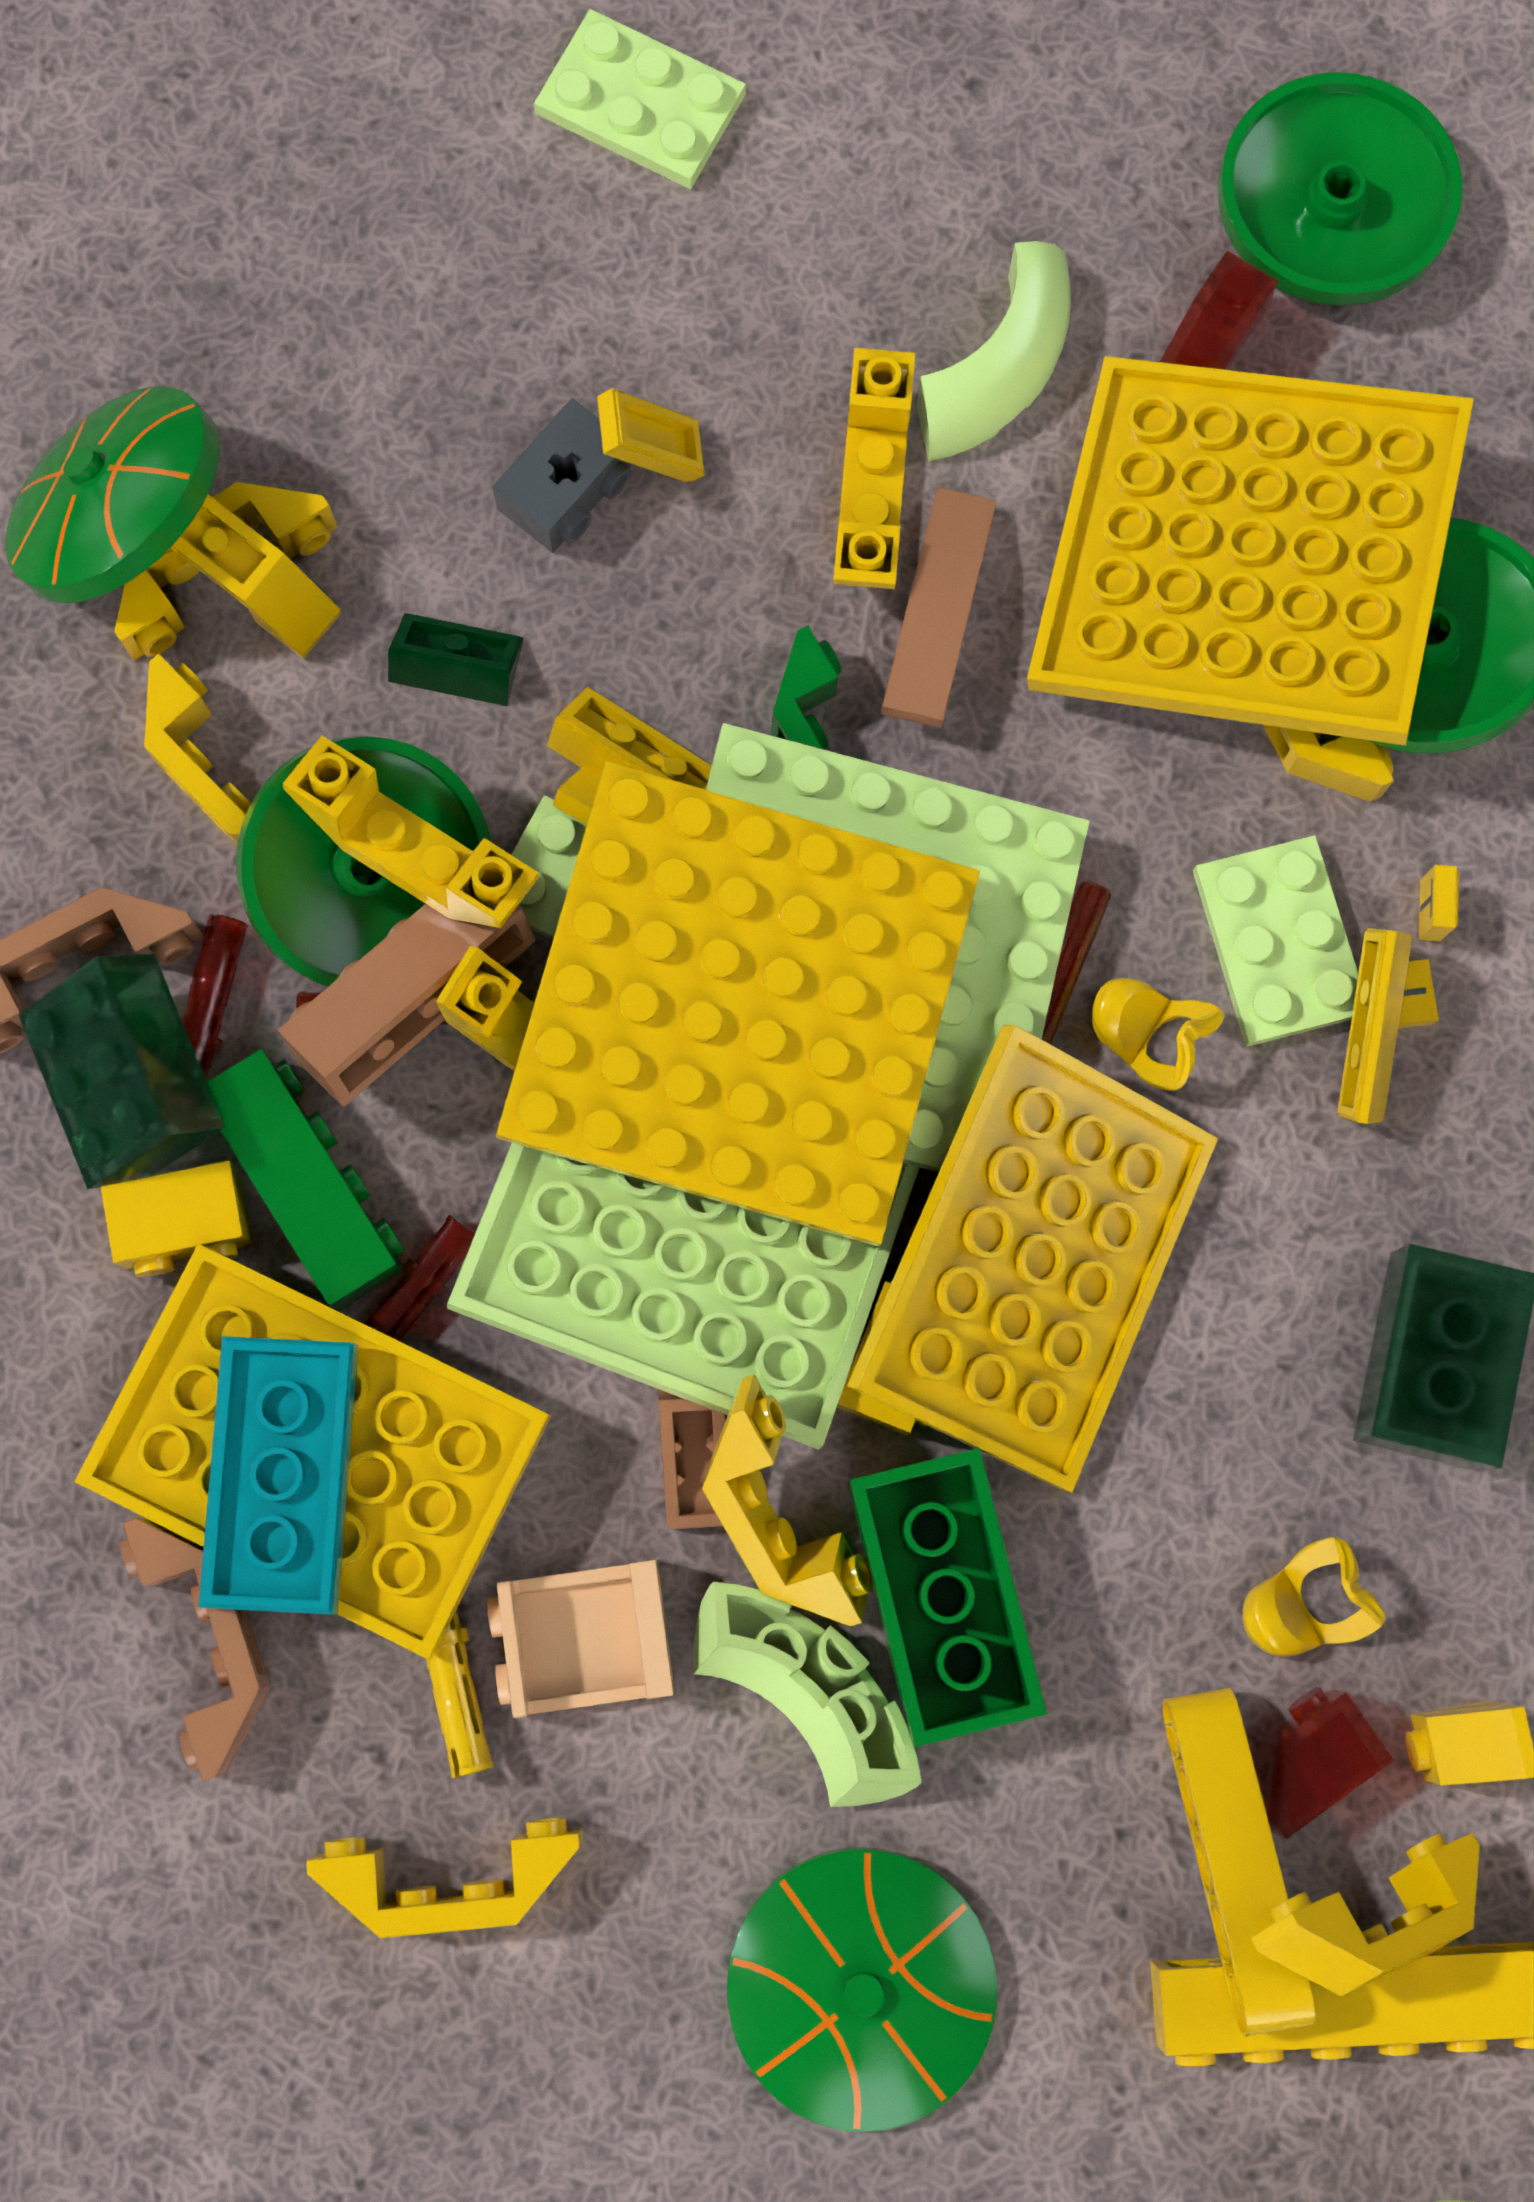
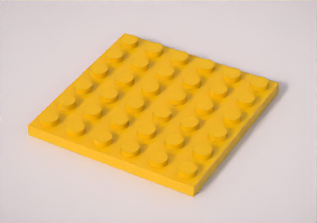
(1253, 548)
(739, 1004)

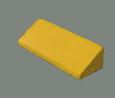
(589, 737)
(1374, 1025)

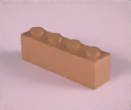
(390, 998)

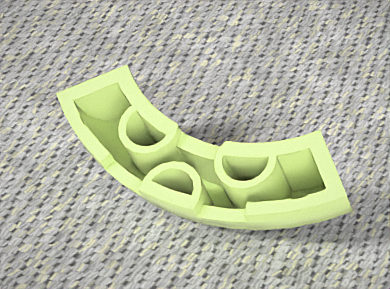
(1008, 372)
(816, 1683)

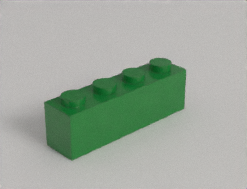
(301, 1181)

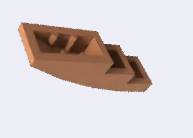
(938, 608)
(687, 1446)

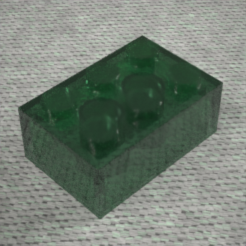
(120, 1069)
(1446, 1358)

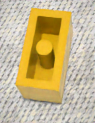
(172, 1212)

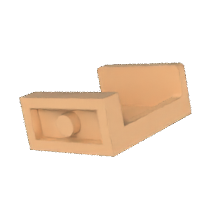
(581, 1639)

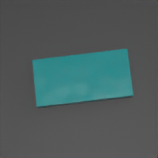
(279, 1475)

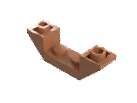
(87, 926)
(217, 1731)

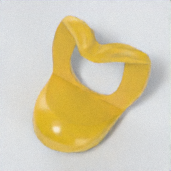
(1130, 1013)
(1277, 1615)

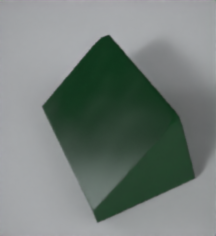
(454, 659)

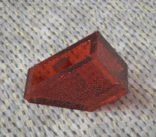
(1222, 315)
(1320, 1759)

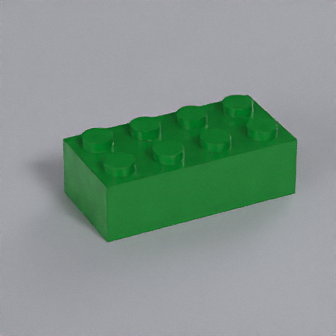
(946, 1598)

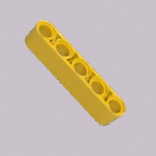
(1234, 1856)

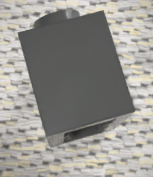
(563, 449)

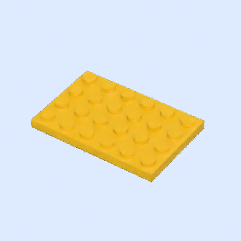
(1034, 1260)
(426, 1452)

